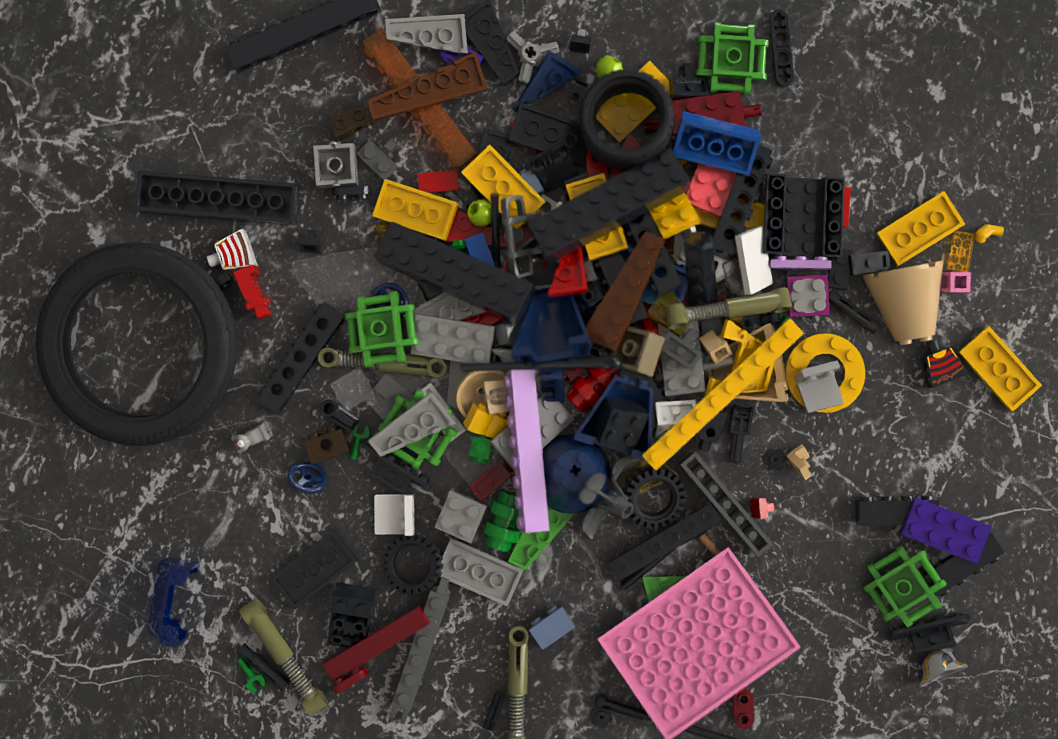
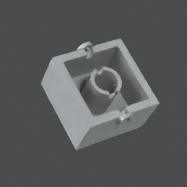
(335, 165)
(462, 516)

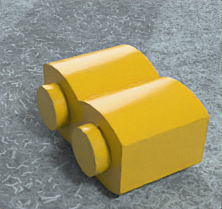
(483, 424)

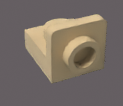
(798, 461)

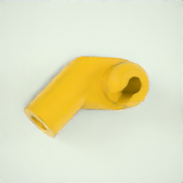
(987, 230)

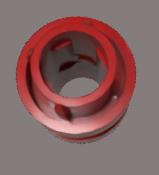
(588, 390)

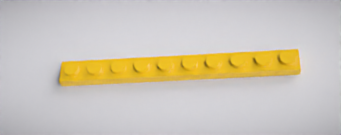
(722, 394)

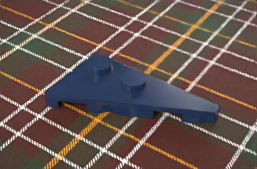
(549, 75)

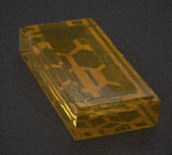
(961, 251)

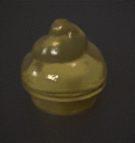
(380, 229)

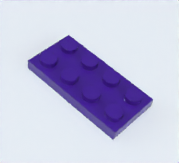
(945, 530)

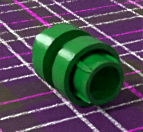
(502, 530)

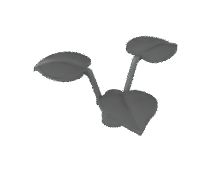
(618, 504)

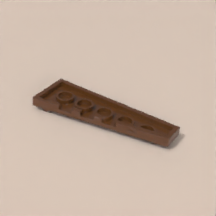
(445, 84)
(618, 306)

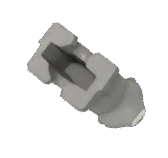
(252, 437)

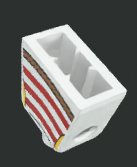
(233, 252)

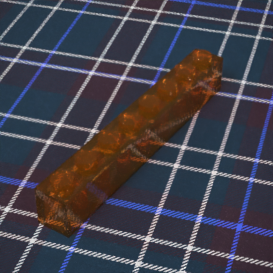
(434, 117)

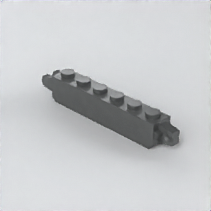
(420, 651)

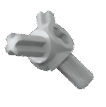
(523, 51)

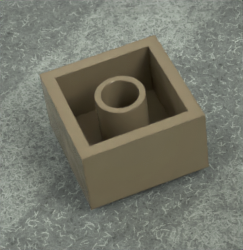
(639, 351)

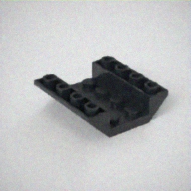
(803, 216)

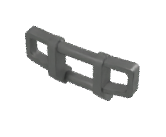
(508, 222)

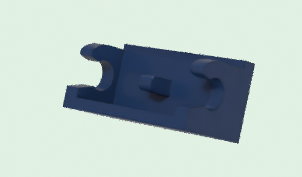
(553, 382)

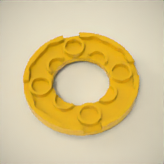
(828, 344)

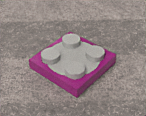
(808, 295)

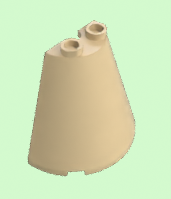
(908, 299)
(778, 381)

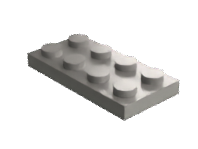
(453, 339)
(677, 377)
(552, 421)
(480, 571)

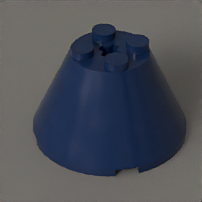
(561, 486)

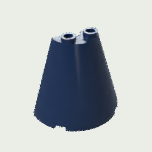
(551, 330)
(622, 388)

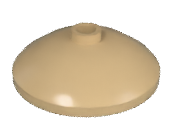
(467, 390)

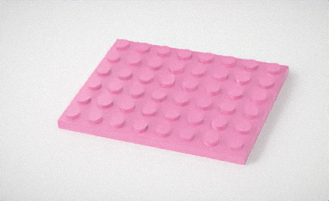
(698, 644)

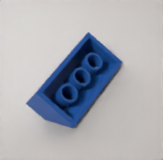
(716, 143)

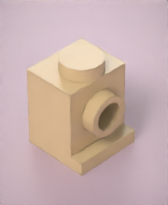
(715, 346)

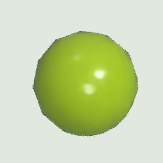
(606, 65)
(480, 212)

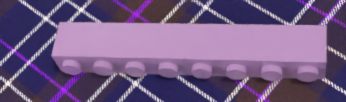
(527, 451)

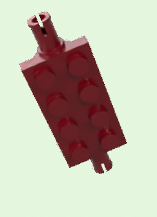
(721, 106)

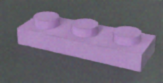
(800, 263)

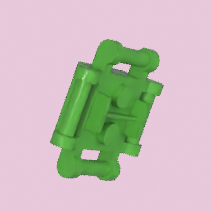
(732, 57)
(380, 329)
(425, 444)
(904, 586)

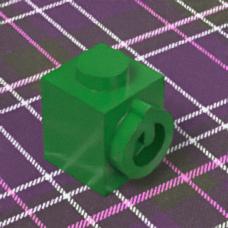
(480, 448)

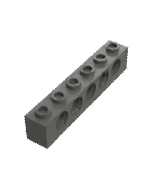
(725, 504)

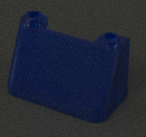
(160, 624)

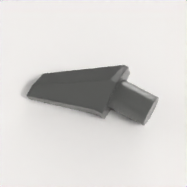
(462, 206)

